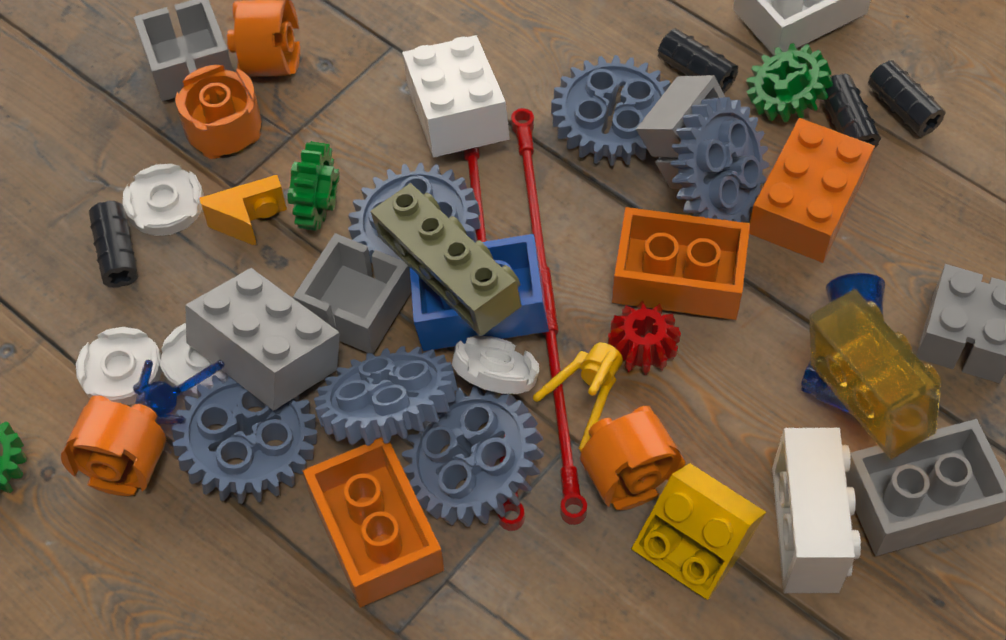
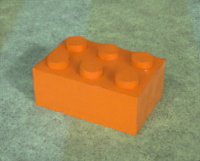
(810, 189)
(681, 263)
(374, 521)

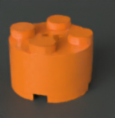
(265, 37)
(219, 111)
(114, 446)
(630, 458)

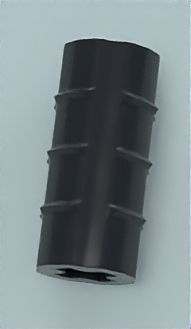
(696, 59)
(906, 98)
(849, 111)
(113, 244)

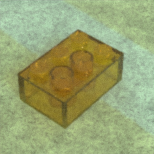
(874, 373)

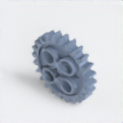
(588, 99)
(720, 160)
(449, 193)
(386, 395)
(244, 438)
(473, 456)

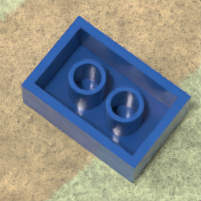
(442, 327)

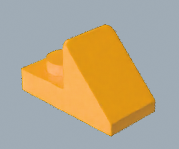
(235, 207)

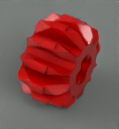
(645, 337)

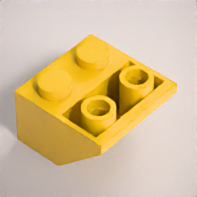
(697, 530)

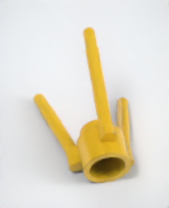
(597, 371)

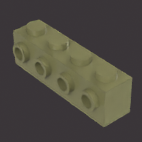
(447, 258)

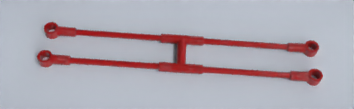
(568, 472)

